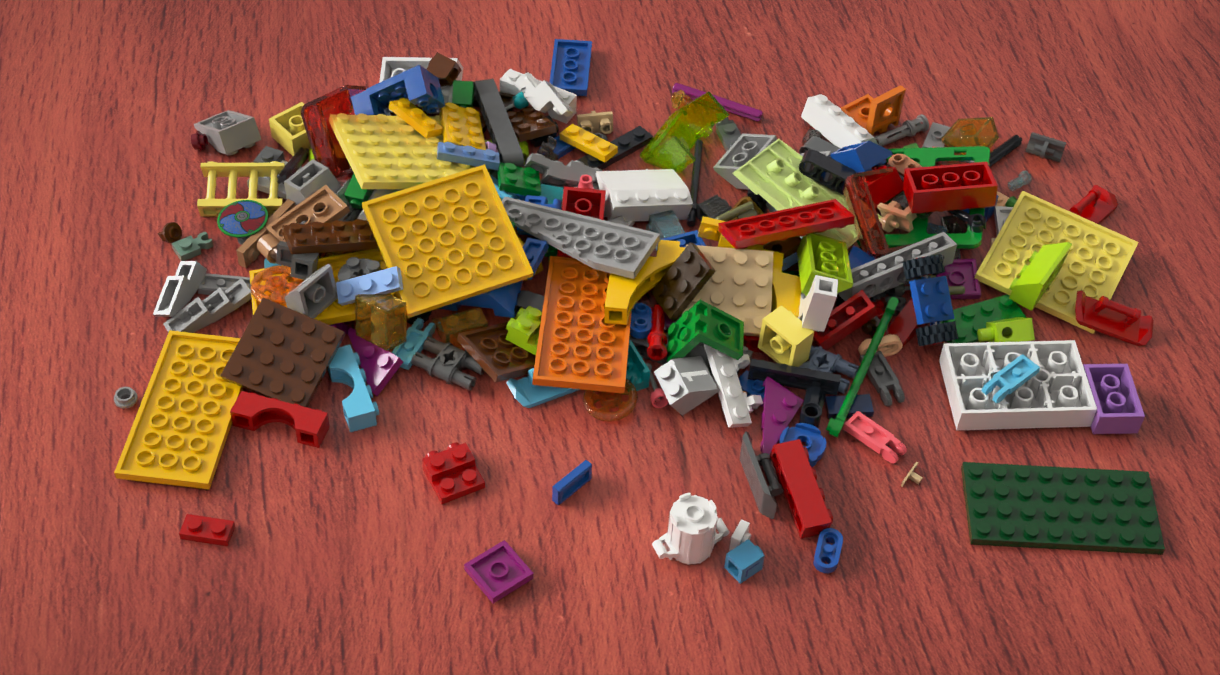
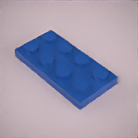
(571, 65)

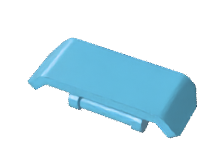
(533, 395)

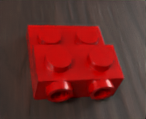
(452, 472)

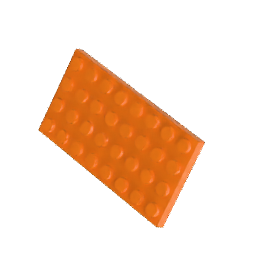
(573, 340)

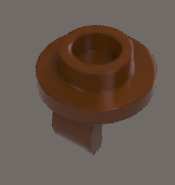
(171, 232)

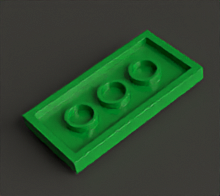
(974, 317)

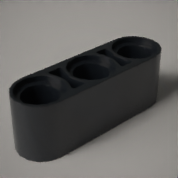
(825, 170)

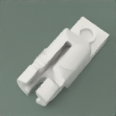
(542, 95)

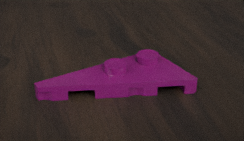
(376, 362)

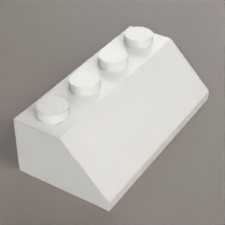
(834, 123)

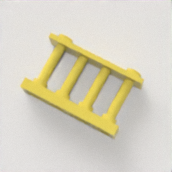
(212, 207)

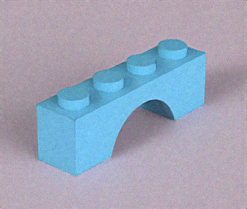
(357, 407)

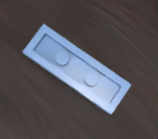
(378, 282)

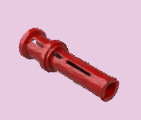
(657, 338)

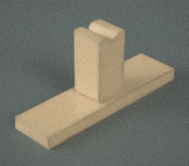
(912, 476)

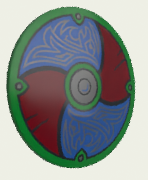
(242, 218)

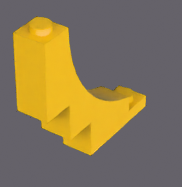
(785, 287)

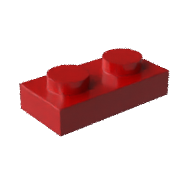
(207, 530)

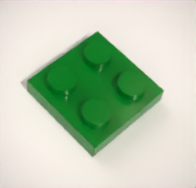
(518, 180)

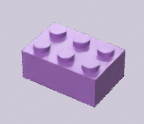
(1115, 399)

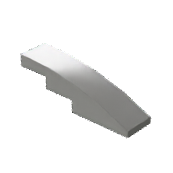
(214, 307)

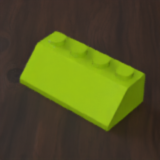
(824, 258)

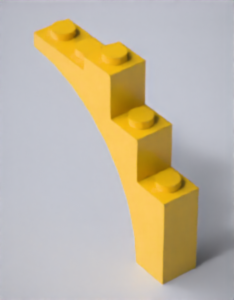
(625, 292)

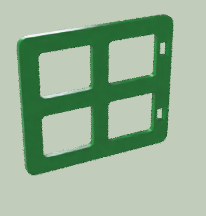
(929, 157)

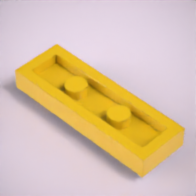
(416, 118)
(588, 143)

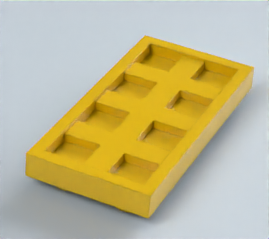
(461, 126)

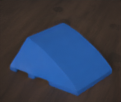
(500, 300)

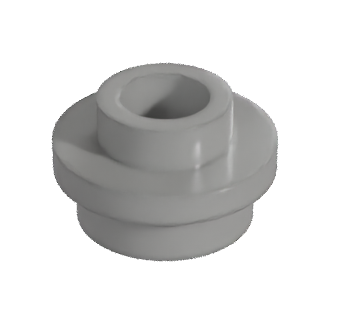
(125, 397)

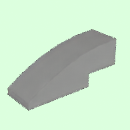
(179, 288)

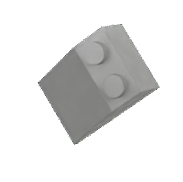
(229, 131)

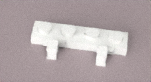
(733, 400)

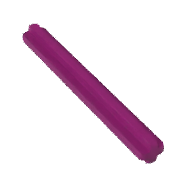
(728, 105)

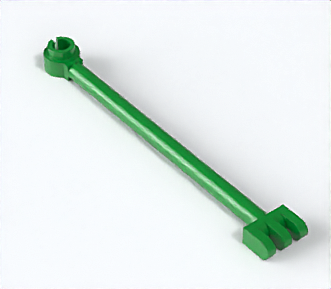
(835, 425)

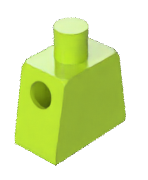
(1007, 330)

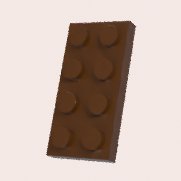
(329, 236)

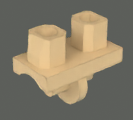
(596, 122)
(895, 217)

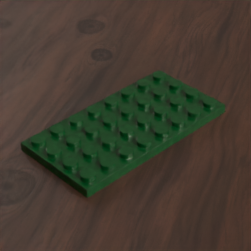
(1061, 508)

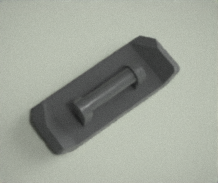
(762, 493)

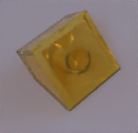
(971, 132)
(461, 321)

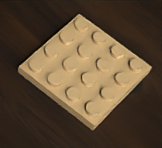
(739, 285)

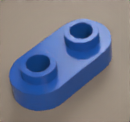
(640, 321)
(828, 552)

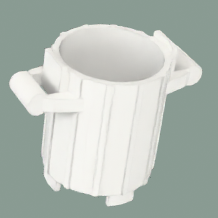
(691, 530)

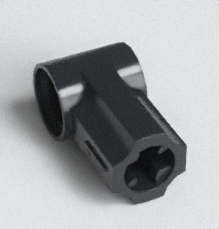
(812, 406)

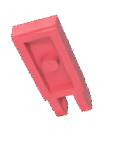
(875, 437)

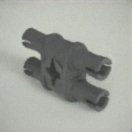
(448, 363)

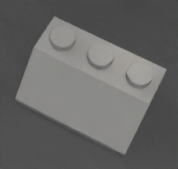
(740, 153)

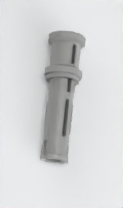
(908, 129)

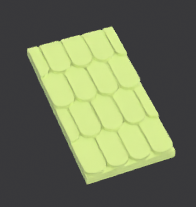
(777, 179)

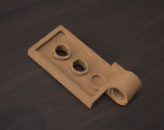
(307, 210)

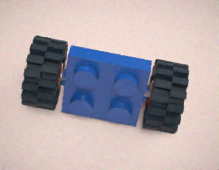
(931, 300)

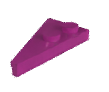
(779, 409)

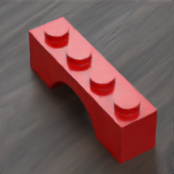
(253, 411)

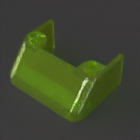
(678, 134)

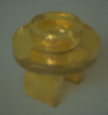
(679, 99)

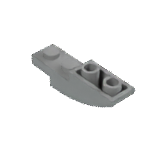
(557, 173)

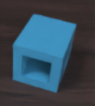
(744, 561)

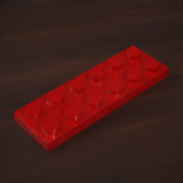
(786, 224)

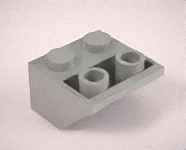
(308, 181)

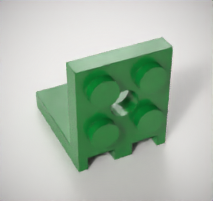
(703, 325)

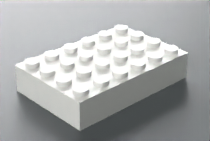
(1050, 399)

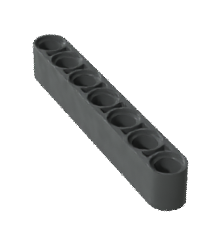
(498, 122)

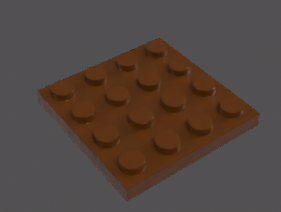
(283, 354)

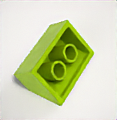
(1038, 274)

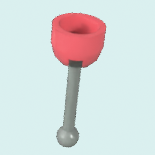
(655, 396)

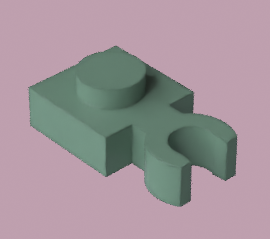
(189, 247)

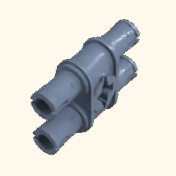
(828, 362)

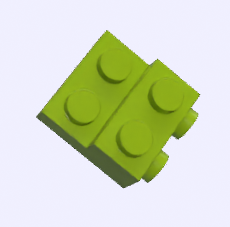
(525, 329)

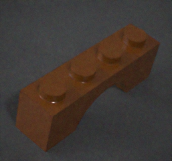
(443, 68)

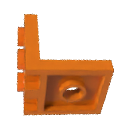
(877, 112)

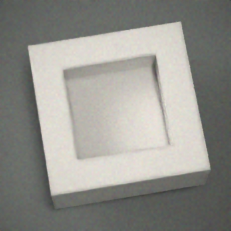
(740, 534)

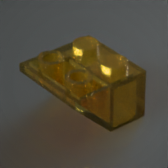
(381, 320)

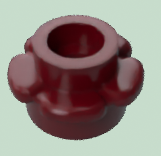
(199, 140)

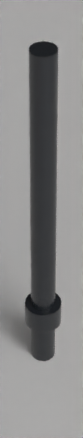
(695, 182)

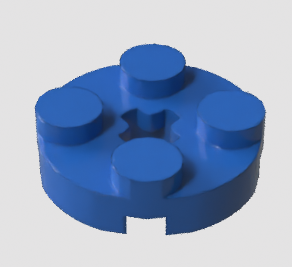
(811, 435)

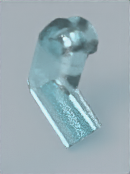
(1023, 179)

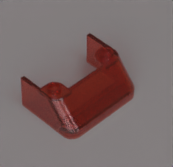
(321, 136)
(866, 218)

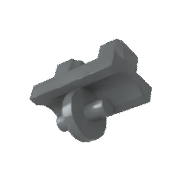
(1045, 147)

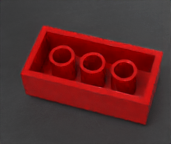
(950, 187)
(583, 202)

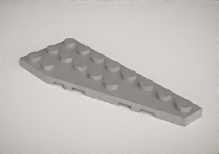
(588, 239)

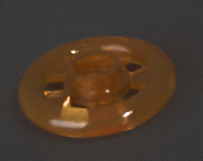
(274, 285)
(603, 413)

